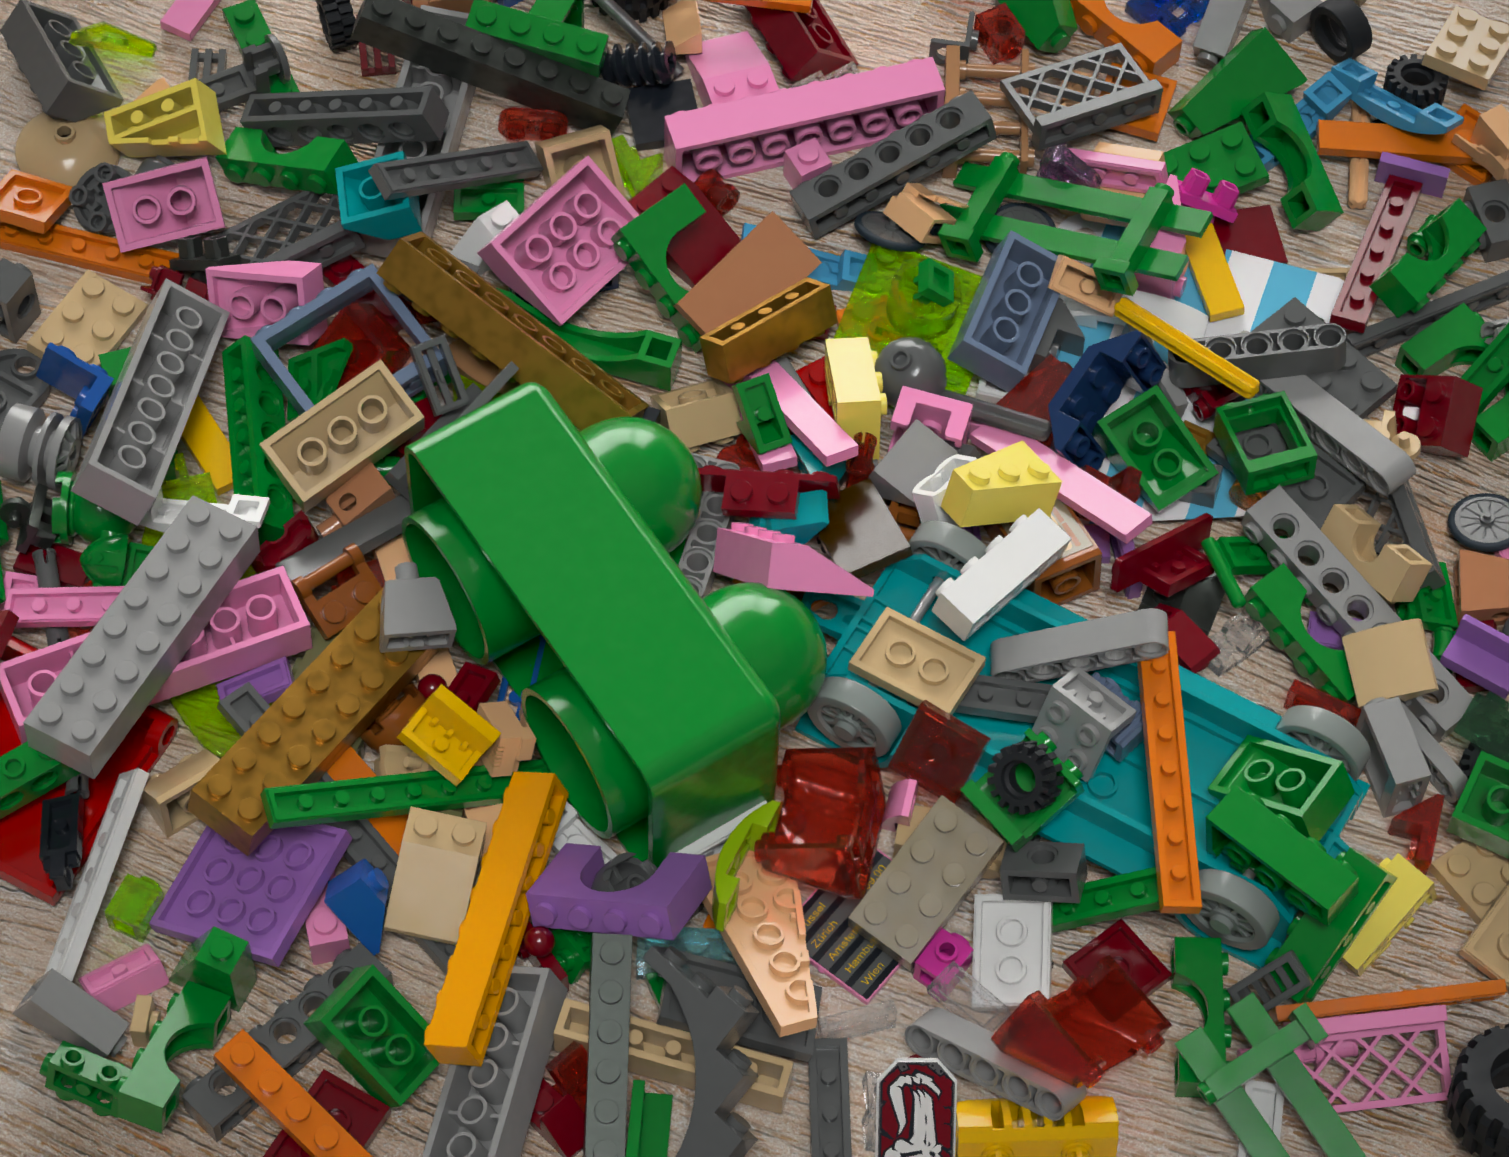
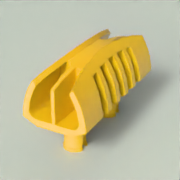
(1008, 1130)

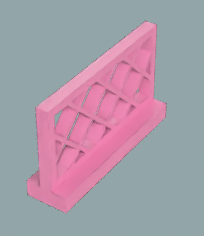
(1376, 1025)

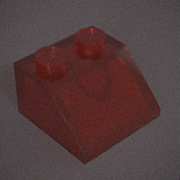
(371, 339)

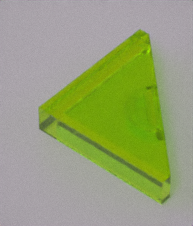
(112, 38)

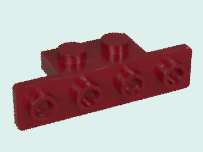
(764, 492)
(1167, 561)

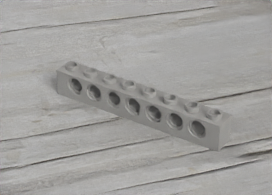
(1280, 511)

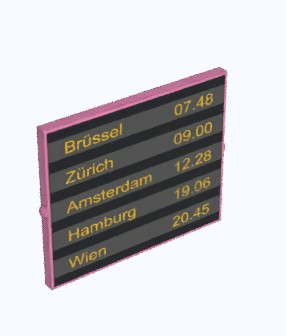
(840, 949)

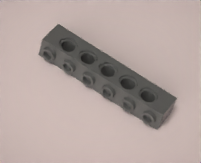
(350, 115)
(889, 164)
(222, 1113)

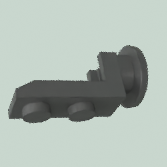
(252, 76)

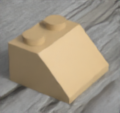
(564, 151)
(700, 413)
(168, 793)

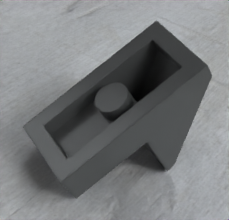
(1060, 334)

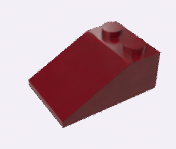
(702, 243)

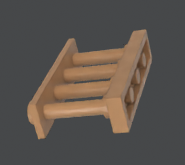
(958, 70)

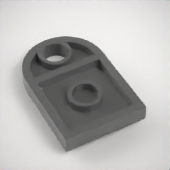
(17, 386)

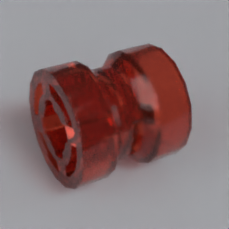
(720, 194)

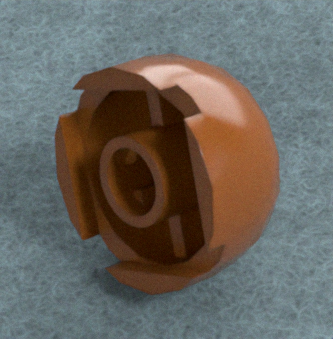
(393, 719)

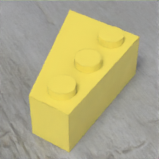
(168, 123)
(855, 387)
(1001, 488)
(1392, 914)

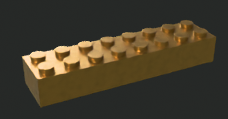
(503, 331)
(305, 728)

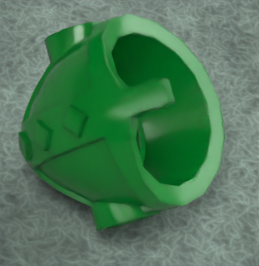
(105, 559)

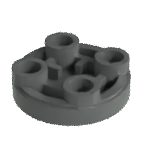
(90, 199)

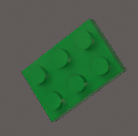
(1222, 156)

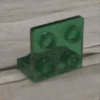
(1487, 724)

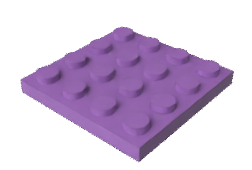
(253, 895)

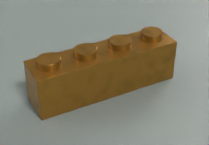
(768, 330)

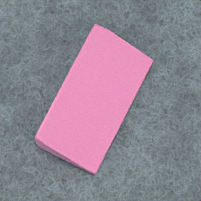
(125, 977)

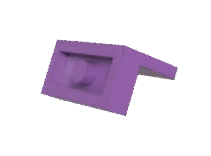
(1479, 655)

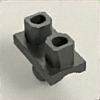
(192, 257)
(32, 518)

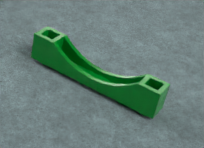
(635, 356)

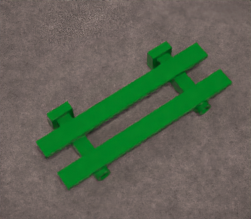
(1112, 259)
(1273, 1052)

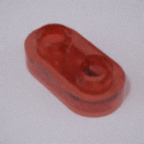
(531, 124)

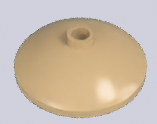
(47, 154)

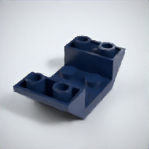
(1094, 387)

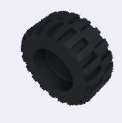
(1473, 1103)

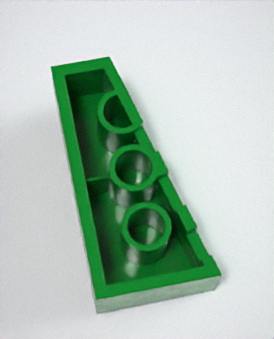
(1280, 855)

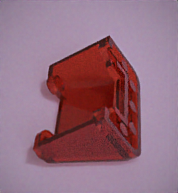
(826, 819)
(1084, 1028)

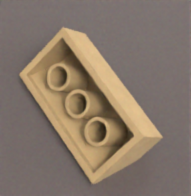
(342, 435)

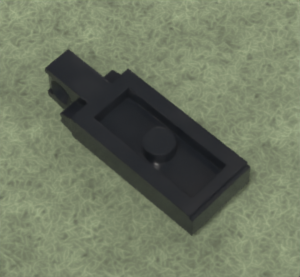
(62, 838)

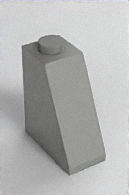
(1220, 29)
(72, 1015)

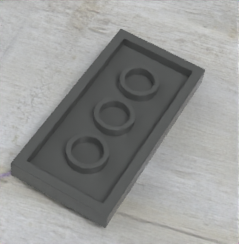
(1357, 384)
(1315, 496)
(760, 1033)

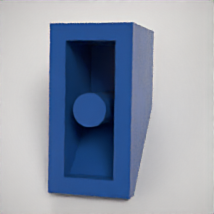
(360, 902)

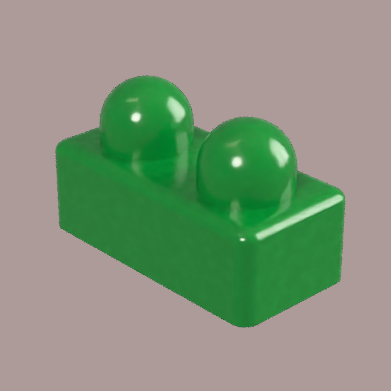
(645, 693)

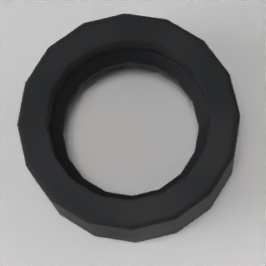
(1341, 29)

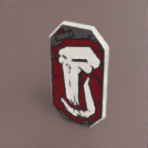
(916, 1109)

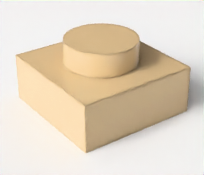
(143, 1020)

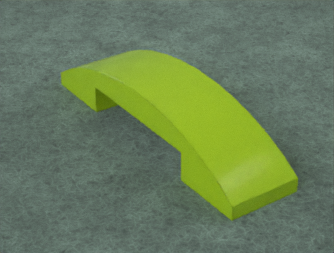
(732, 856)

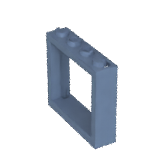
(323, 306)

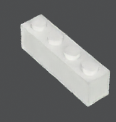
(1000, 574)

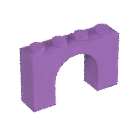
(650, 910)

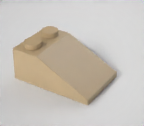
(435, 875)

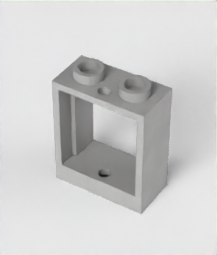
(1396, 761)

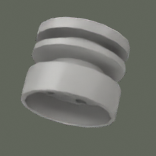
(38, 445)

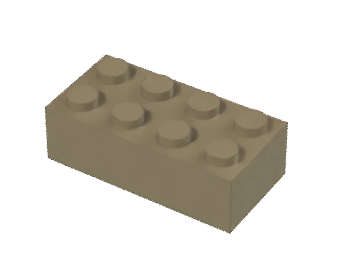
(925, 882)

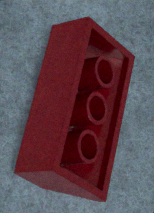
(802, 40)

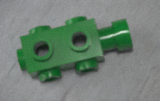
(89, 1074)

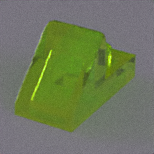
(634, 172)

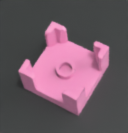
(941, 414)

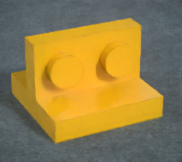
(448, 734)

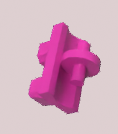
(1220, 203)

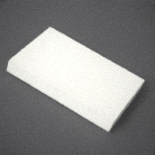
(1012, 947)

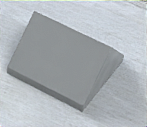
(909, 462)

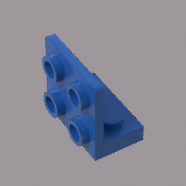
(78, 379)

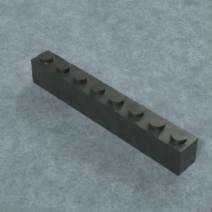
(489, 63)

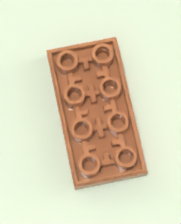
(749, 274)

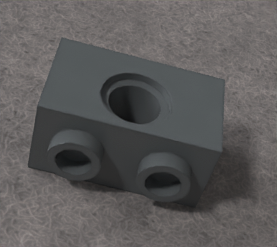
(1491, 203)
(17, 300)
(1044, 872)

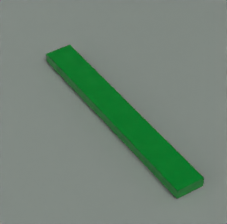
(384, 796)

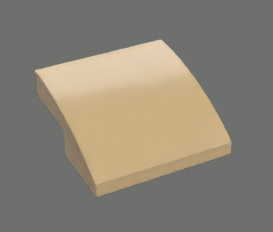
(1390, 662)

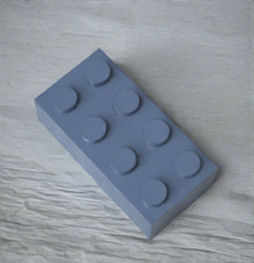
(1007, 313)

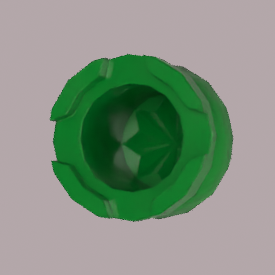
(77, 516)

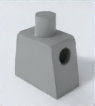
(414, 613)

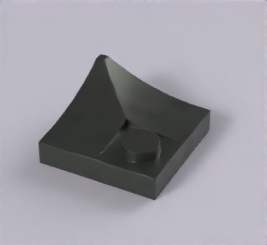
(1197, 601)

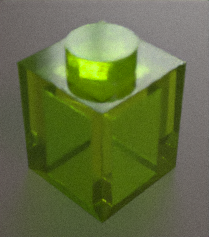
(134, 906)

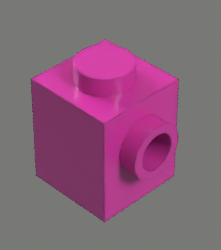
(940, 953)

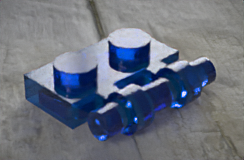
(1152, 10)

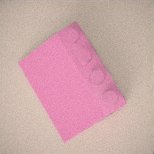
(562, 243)
(780, 562)

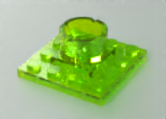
(886, 311)

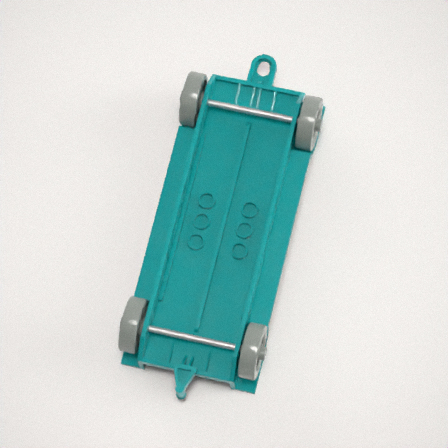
(1115, 807)

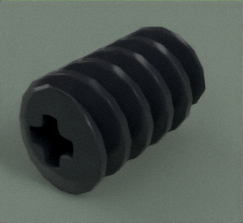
(640, 66)

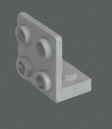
(1082, 719)

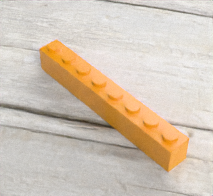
(495, 919)

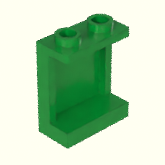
(1016, 828)

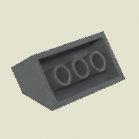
(62, 75)

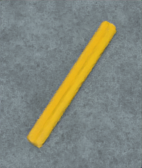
(1187, 348)

